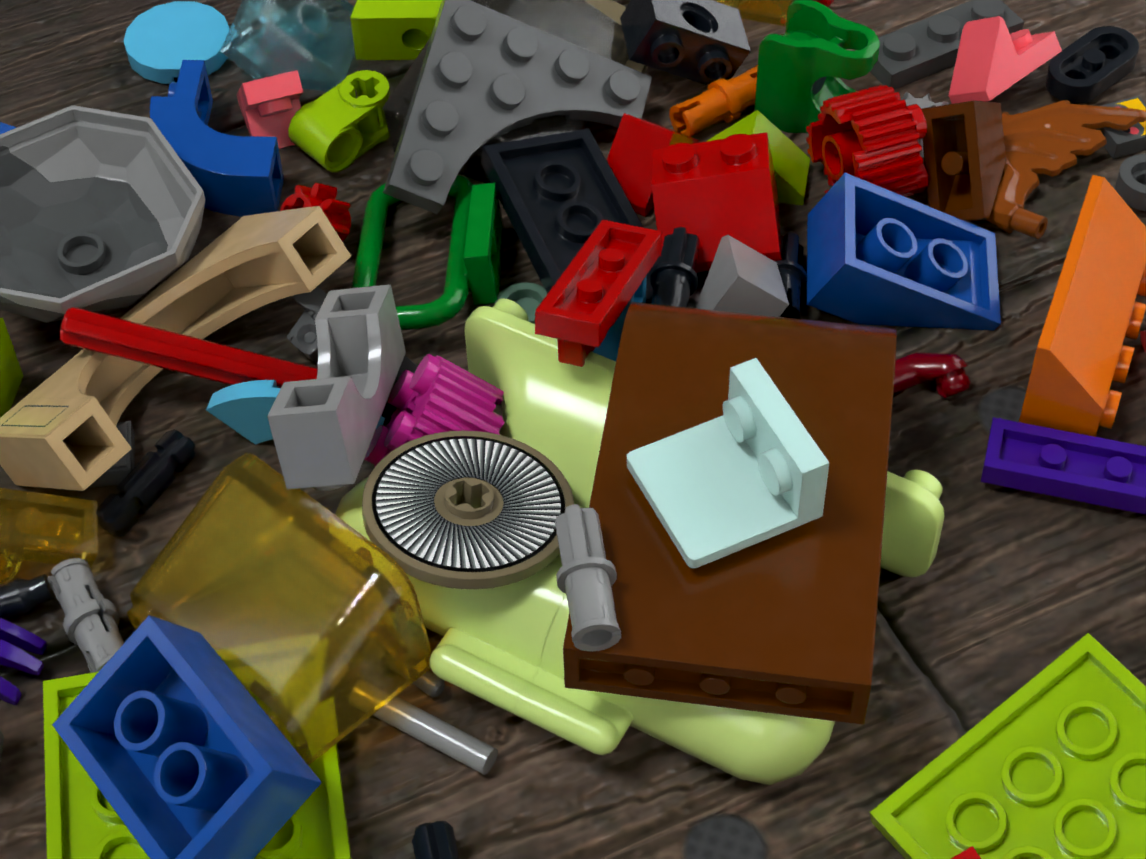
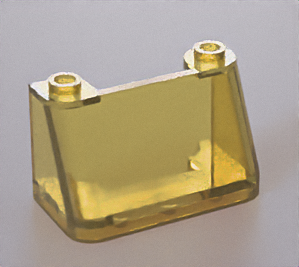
(290, 603)

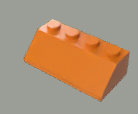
(1089, 318)

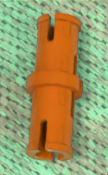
(720, 102)

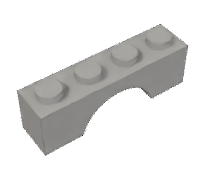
(329, 421)

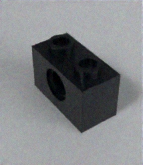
(686, 37)

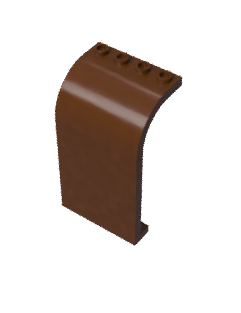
(785, 618)

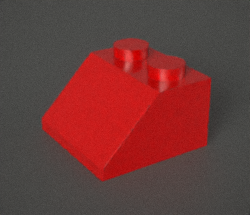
(718, 192)

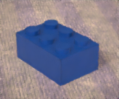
(184, 749)

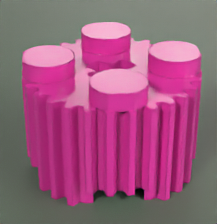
(436, 401)

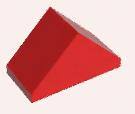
(632, 157)

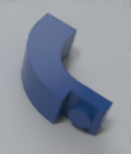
(235, 172)

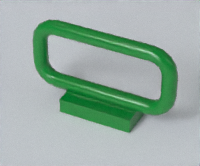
(472, 256)

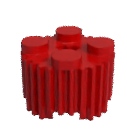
(872, 139)

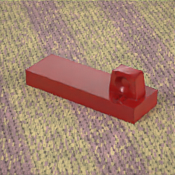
(596, 288)

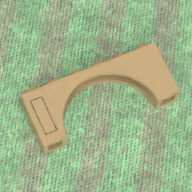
(67, 425)

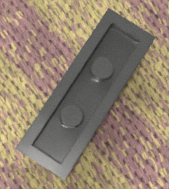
(933, 42)

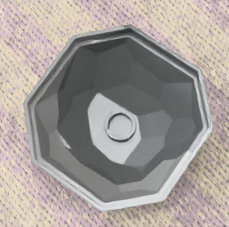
(91, 213)

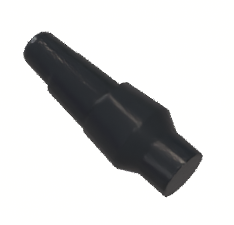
(23, 595)

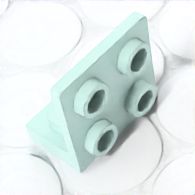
(734, 474)

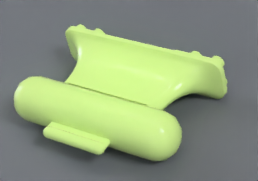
(512, 637)

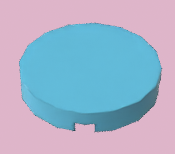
(174, 33)

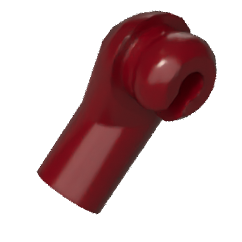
(922, 367)

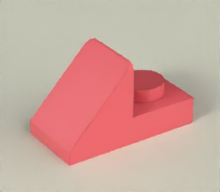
(994, 59)
(270, 105)

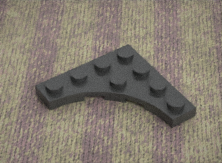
(491, 78)

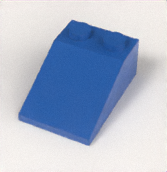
(899, 261)

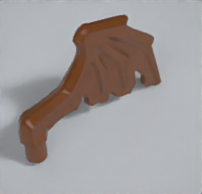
(1047, 143)

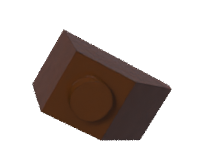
(964, 157)

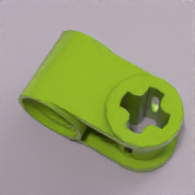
(339, 125)

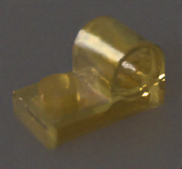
(45, 530)

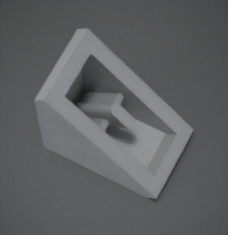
(743, 282)

